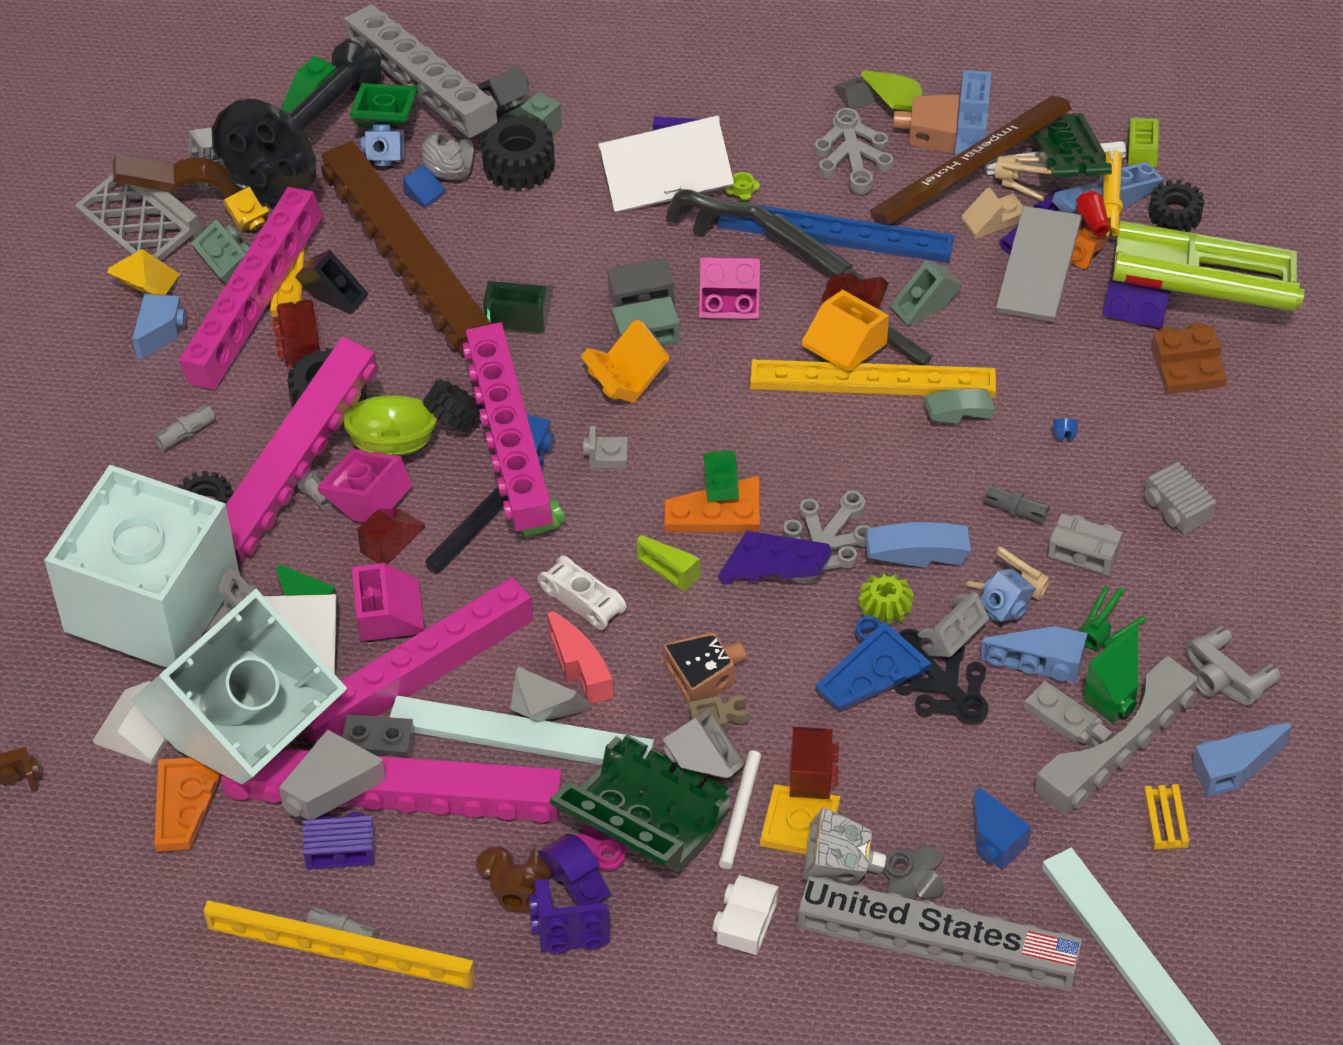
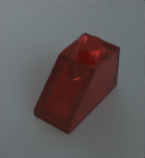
(387, 534)

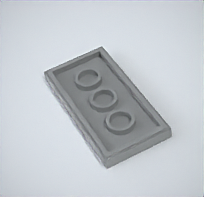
(1039, 264)

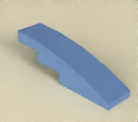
(973, 109)

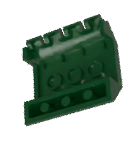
(647, 804)

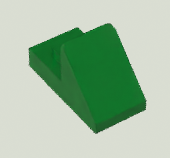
(721, 475)

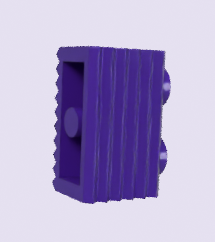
(338, 841)

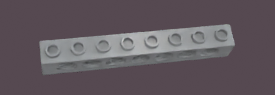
(417, 65)

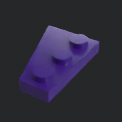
(774, 555)

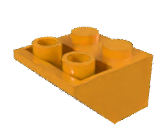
(846, 331)

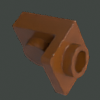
(18, 765)

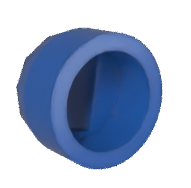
(1065, 427)
(865, 625)

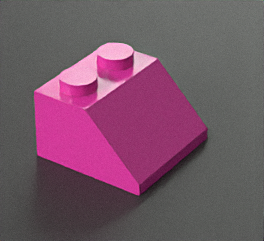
(366, 483)

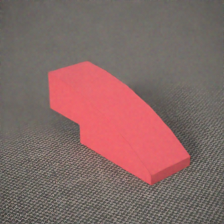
(580, 659)

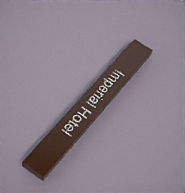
(970, 160)

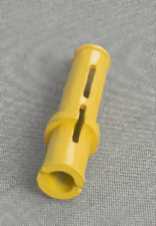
(1111, 191)

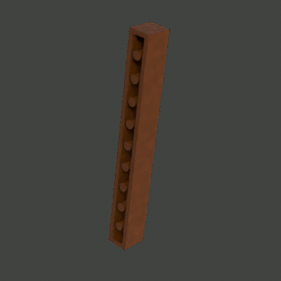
(403, 244)

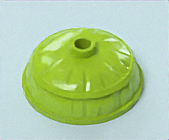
(389, 424)

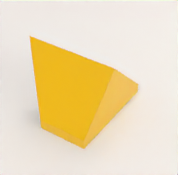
(144, 273)

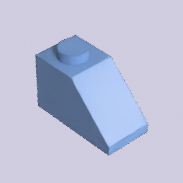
(157, 323)

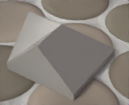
(543, 698)

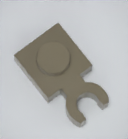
(722, 711)

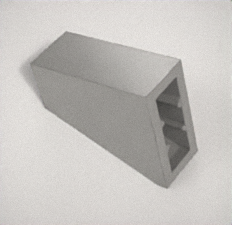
(329, 777)

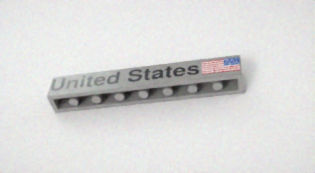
(940, 933)

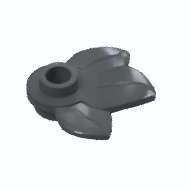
(919, 877)

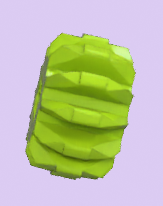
(886, 598)

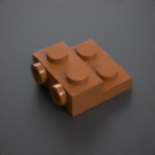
(1188, 358)

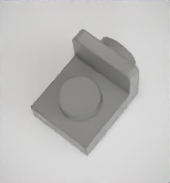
(605, 451)

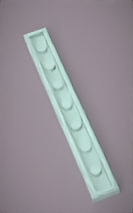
(507, 730)
(1127, 950)

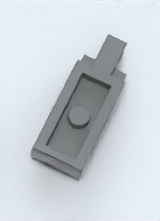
(1066, 716)

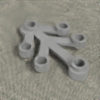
(848, 123)
(828, 535)

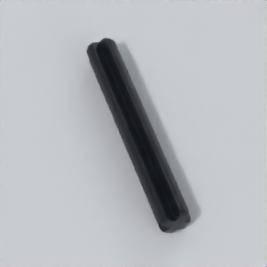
(465, 531)

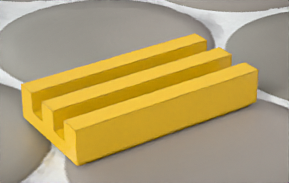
(1163, 794)

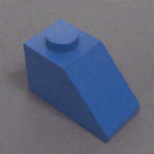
(998, 831)

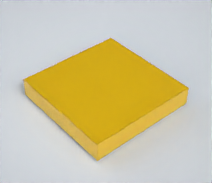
(789, 819)

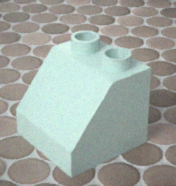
(240, 691)

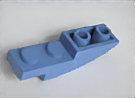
(1136, 183)

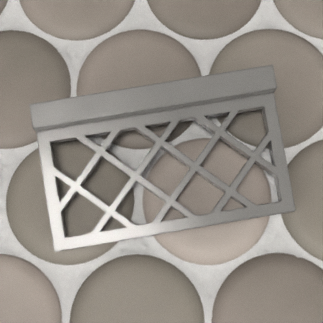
(160, 202)

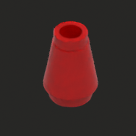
(1093, 212)

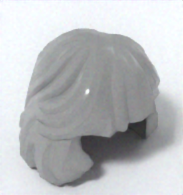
(446, 157)

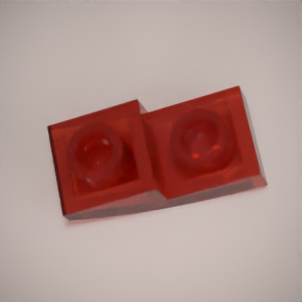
(868, 290)

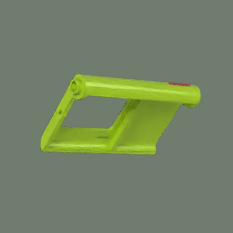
(1172, 257)

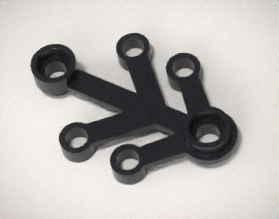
(946, 683)

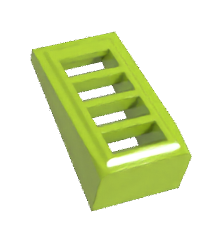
(1143, 144)
(669, 562)

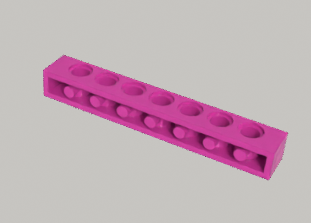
(250, 288)
(508, 428)

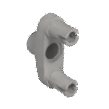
(1221, 674)

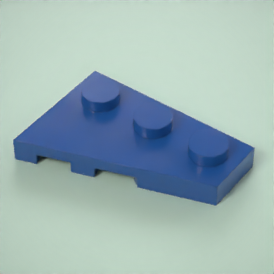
(871, 668)

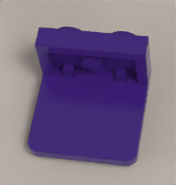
(1136, 303)
(567, 926)

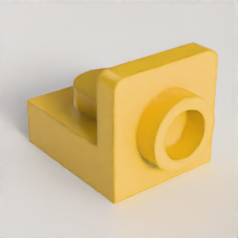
(246, 210)

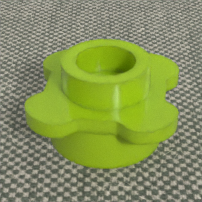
(743, 186)

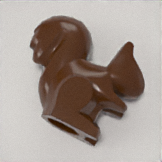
(512, 881)

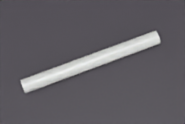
(739, 810)

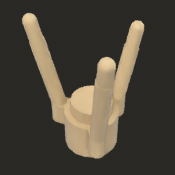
(1011, 168)
(1033, 576)

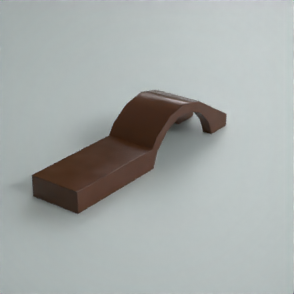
(170, 176)

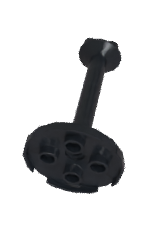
(270, 147)

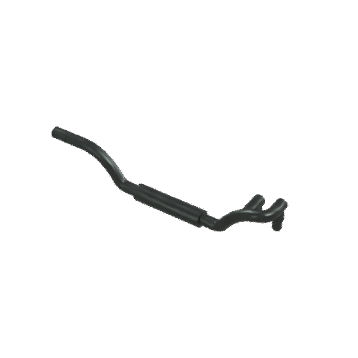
(787, 234)

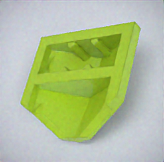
(894, 89)

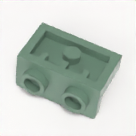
(221, 248)

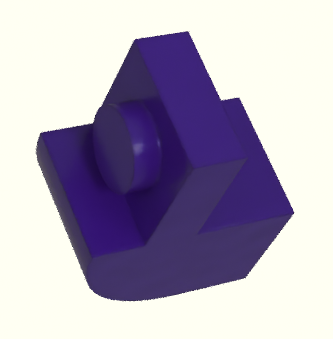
(577, 868)

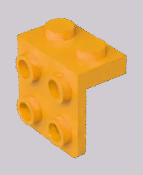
(628, 364)

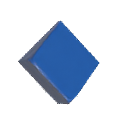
(422, 186)

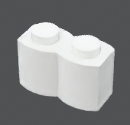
(746, 914)

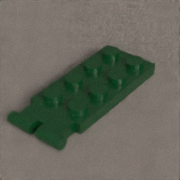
(1071, 148)

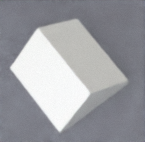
(130, 730)

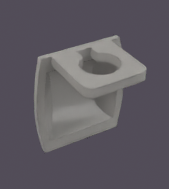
(232, 598)

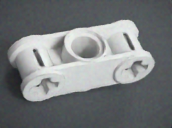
(581, 592)

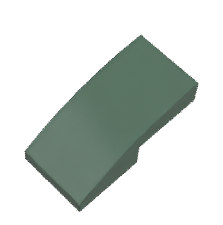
(954, 403)

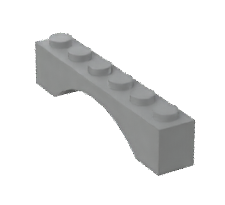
(1074, 775)

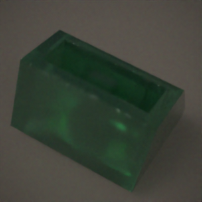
(518, 304)

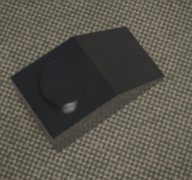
(331, 282)

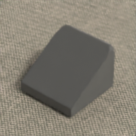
(855, 92)

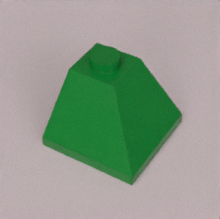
(382, 104)
(1114, 678)

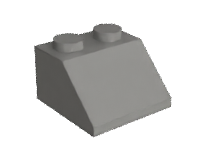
(703, 747)

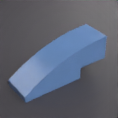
(919, 543)

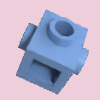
(392, 139)
(1006, 595)

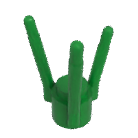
(1099, 628)

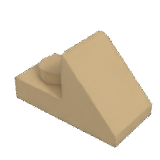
(991, 213)

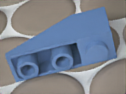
(1041, 651)
(1232, 761)

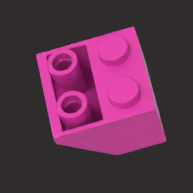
(729, 287)
(386, 602)

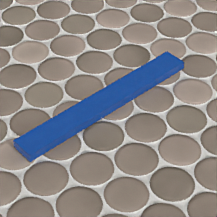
(855, 234)

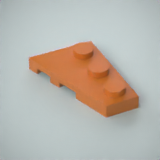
(696, 514)
(182, 801)

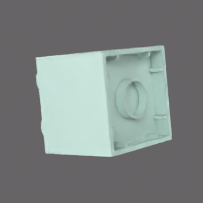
(142, 566)

